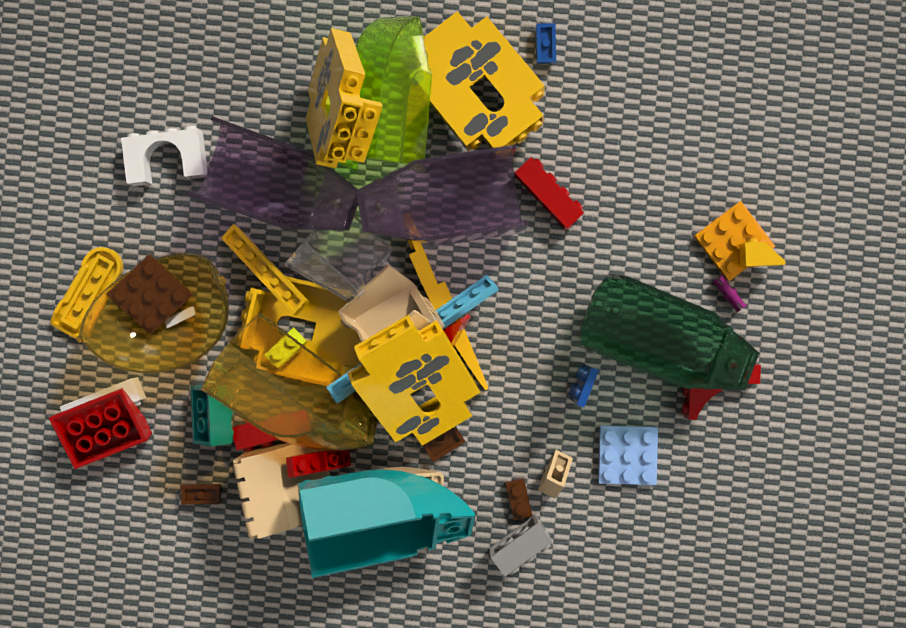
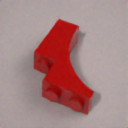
(697, 398)

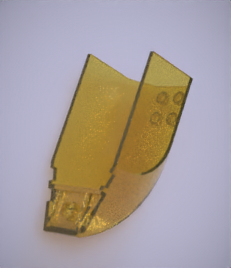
(284, 391)

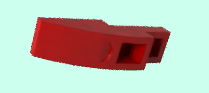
(317, 462)

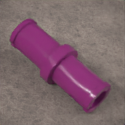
(729, 293)

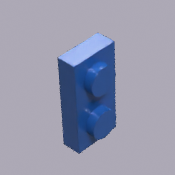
(546, 43)

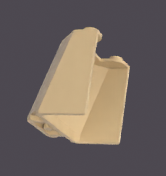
(384, 302)

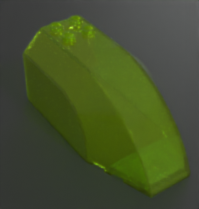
(399, 79)

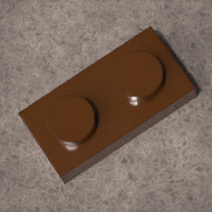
(200, 494)
(518, 498)

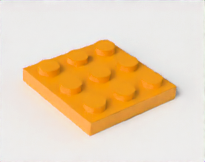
(723, 236)

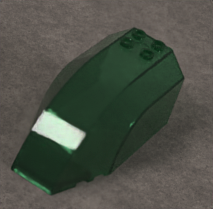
(665, 336)

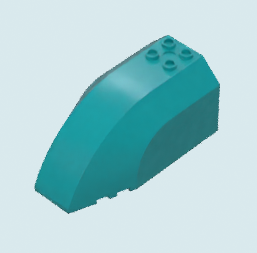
(377, 518)

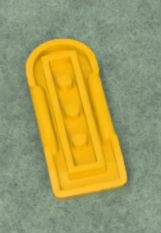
(97, 272)

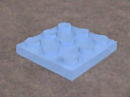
(628, 455)

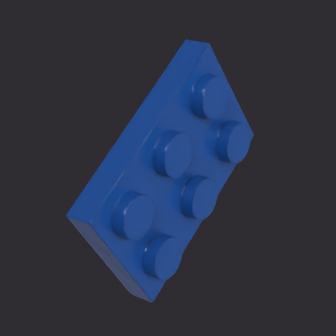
(581, 390)

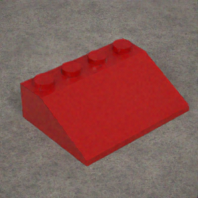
(100, 428)

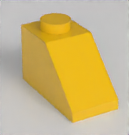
(758, 254)

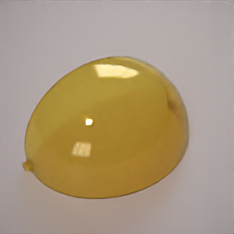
(128, 346)

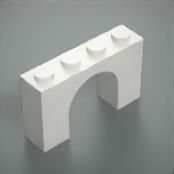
(139, 148)

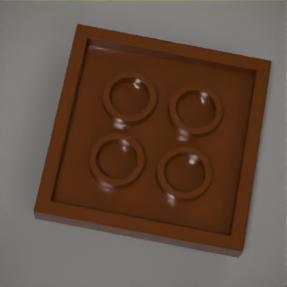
(149, 293)

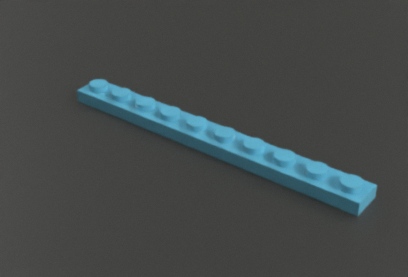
(448, 313)

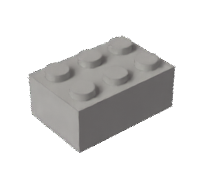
(520, 546)

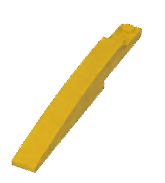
(438, 296)

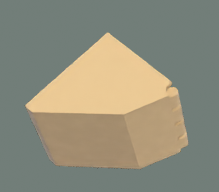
(270, 492)

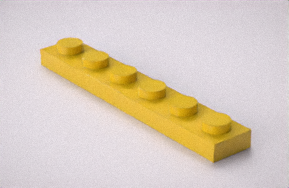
(265, 270)

